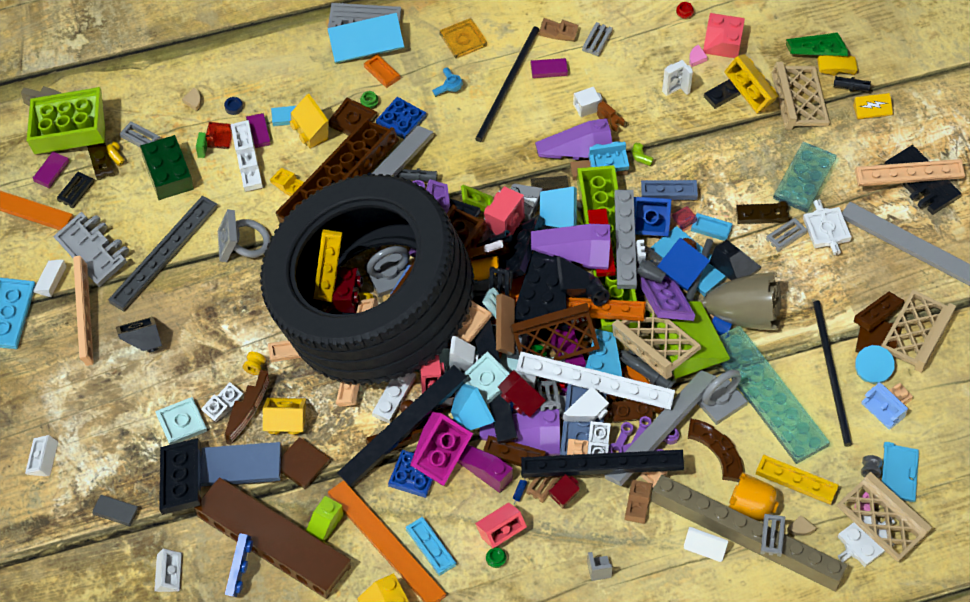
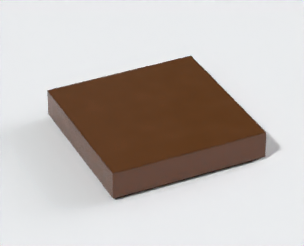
(350, 116)
(494, 249)
(875, 336)
(303, 463)

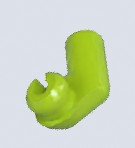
(639, 155)

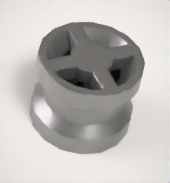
(871, 464)

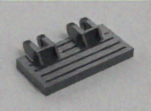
(938, 193)

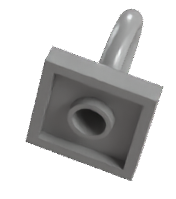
(229, 237)
(386, 270)
(722, 398)

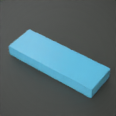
(430, 546)

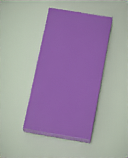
(666, 299)

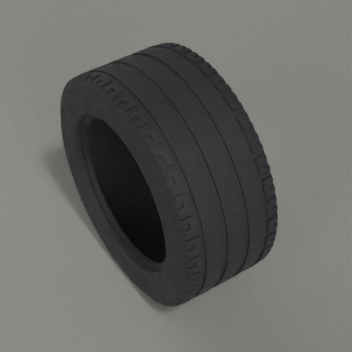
(405, 327)

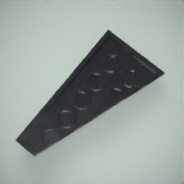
(541, 289)

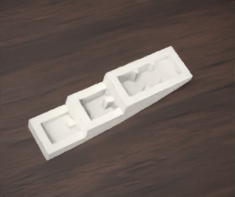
(246, 155)

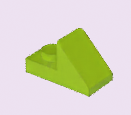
(475, 197)

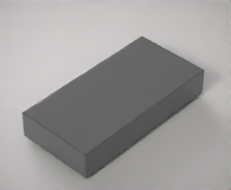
(115, 510)

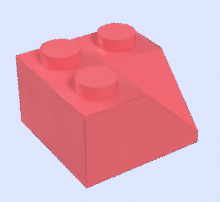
(723, 35)
(505, 211)

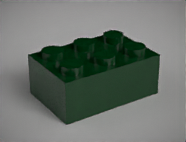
(166, 167)

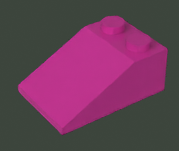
(440, 447)

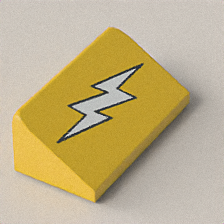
(873, 106)

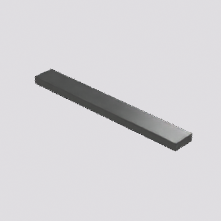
(162, 253)

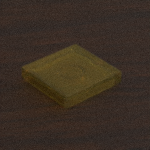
(463, 38)

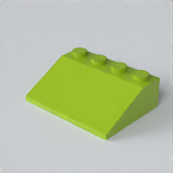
(66, 121)
(703, 332)

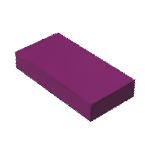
(549, 68)
(259, 130)
(50, 169)

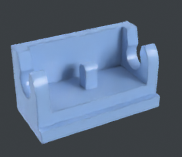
(884, 406)

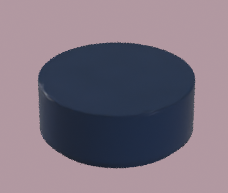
(233, 105)

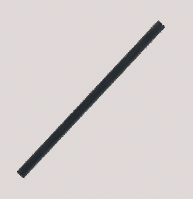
(501, 95)
(832, 374)

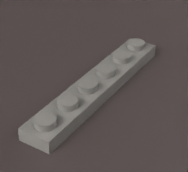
(625, 239)

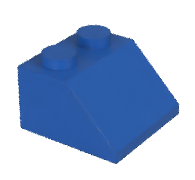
(652, 216)

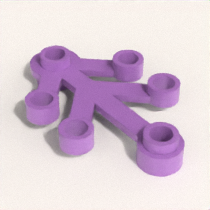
(619, 445)

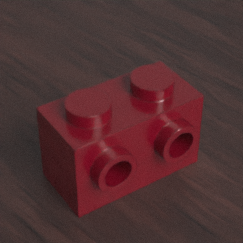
(347, 290)
(521, 393)

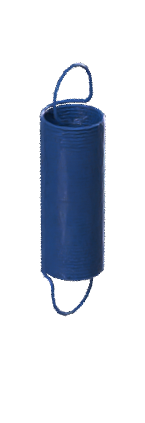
(519, 490)

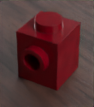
(564, 490)

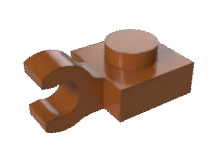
(605, 111)

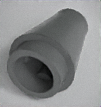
(650, 271)

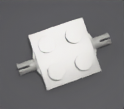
(826, 227)
(859, 544)

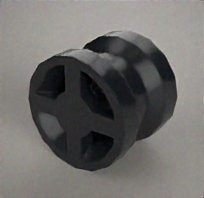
(597, 293)

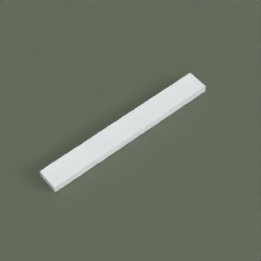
(600, 381)

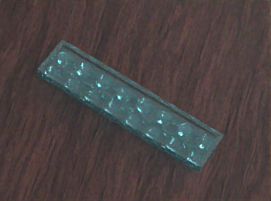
(772, 398)

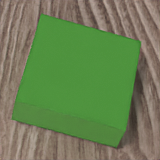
(201, 145)

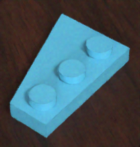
(607, 357)

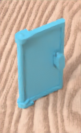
(898, 466)

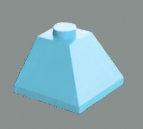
(470, 408)

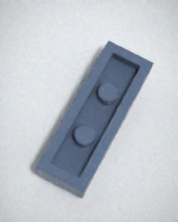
(670, 189)

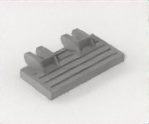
(349, 13)
(90, 246)

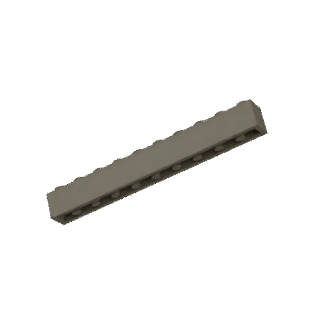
(747, 532)

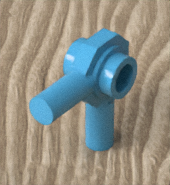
(452, 83)

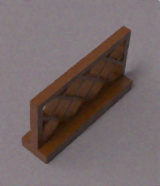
(553, 319)

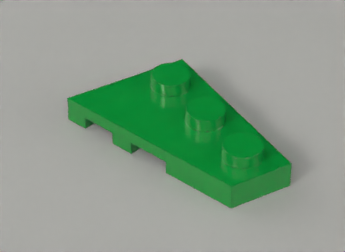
(818, 45)

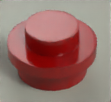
(684, 10)

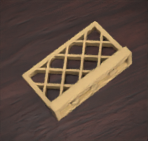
(787, 106)
(930, 340)
(646, 352)
(893, 507)

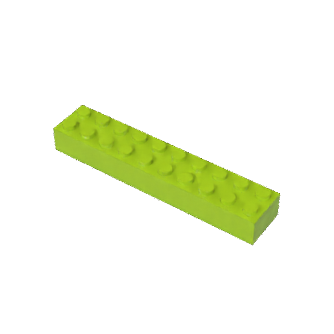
(597, 191)

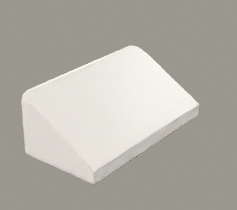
(50, 278)
(41, 456)
(705, 544)
(168, 571)

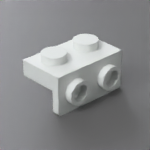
(677, 77)

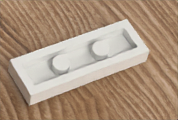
(393, 397)

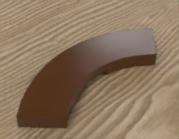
(720, 446)

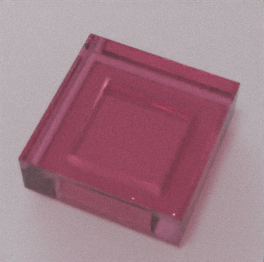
(684, 217)

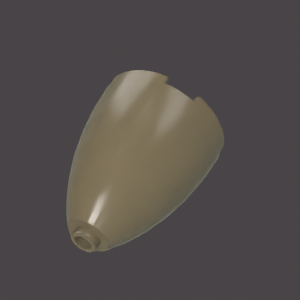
(747, 301)

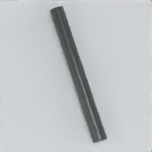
(692, 289)

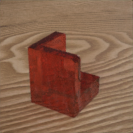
(219, 135)

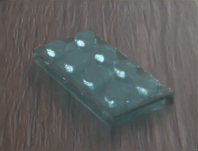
(805, 176)

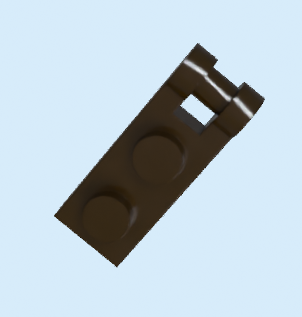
(100, 159)
(762, 213)

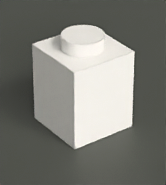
(586, 101)

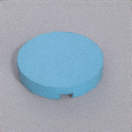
(874, 364)

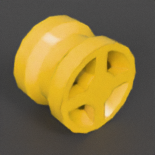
(254, 363)

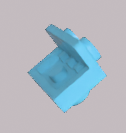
(609, 155)

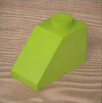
(325, 519)

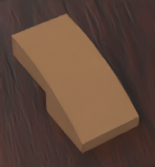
(558, 31)
(638, 501)

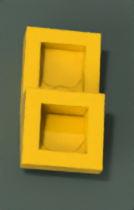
(833, 64)
(286, 181)

